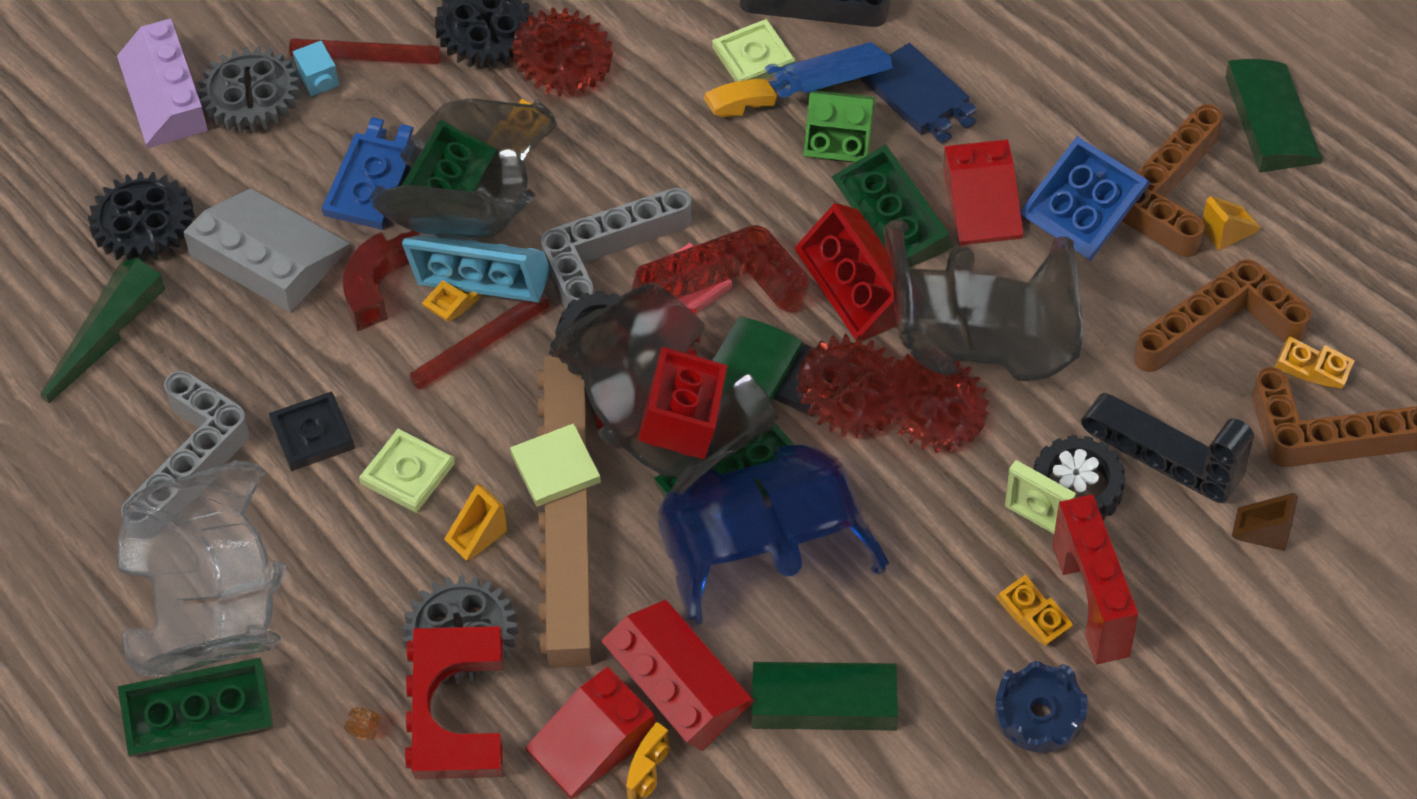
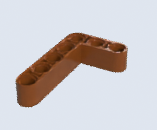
(1156, 214)
(1239, 287)
(1334, 432)

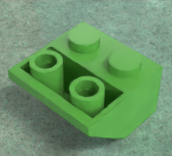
(839, 125)

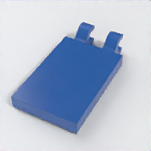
(829, 69)
(367, 164)

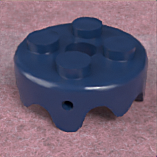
(1046, 686)

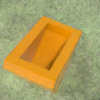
(1227, 222)
(478, 524)

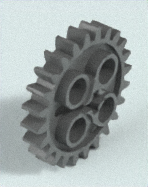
(273, 88)
(453, 603)

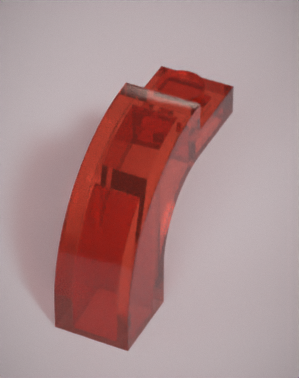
(364, 273)

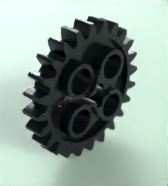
(473, 31)
(141, 217)

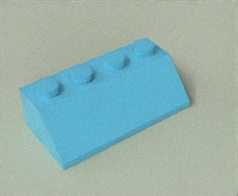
(478, 266)

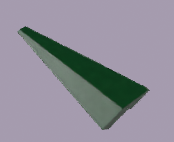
(124, 297)

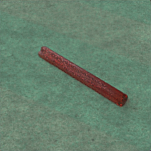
(374, 51)
(477, 341)

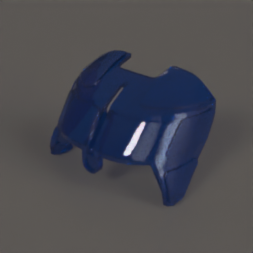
(728, 521)

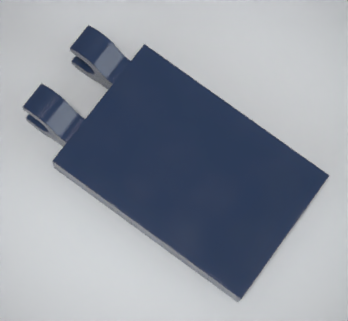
(922, 94)

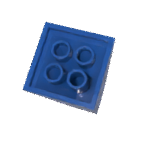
(1084, 197)

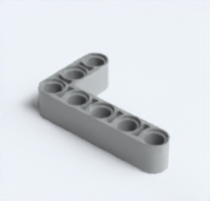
(608, 233)
(213, 429)

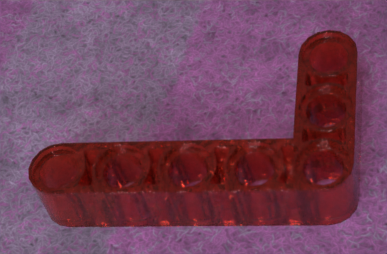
(726, 257)

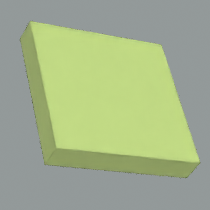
(751, 50)
(555, 465)
(407, 470)
(1035, 495)

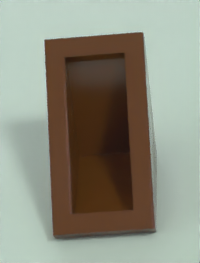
(1266, 522)

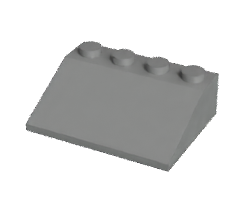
(264, 247)

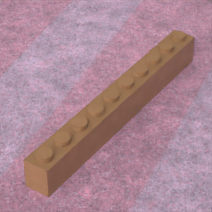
(565, 530)

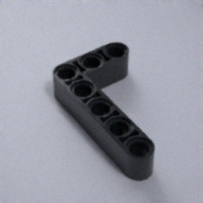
(852, 12)
(1203, 468)

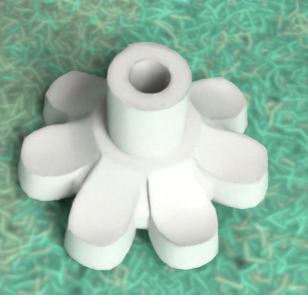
(1076, 470)

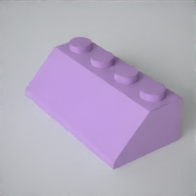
(161, 85)

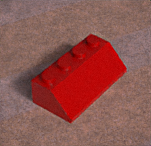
(851, 270)
(678, 673)

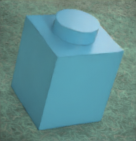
(316, 68)

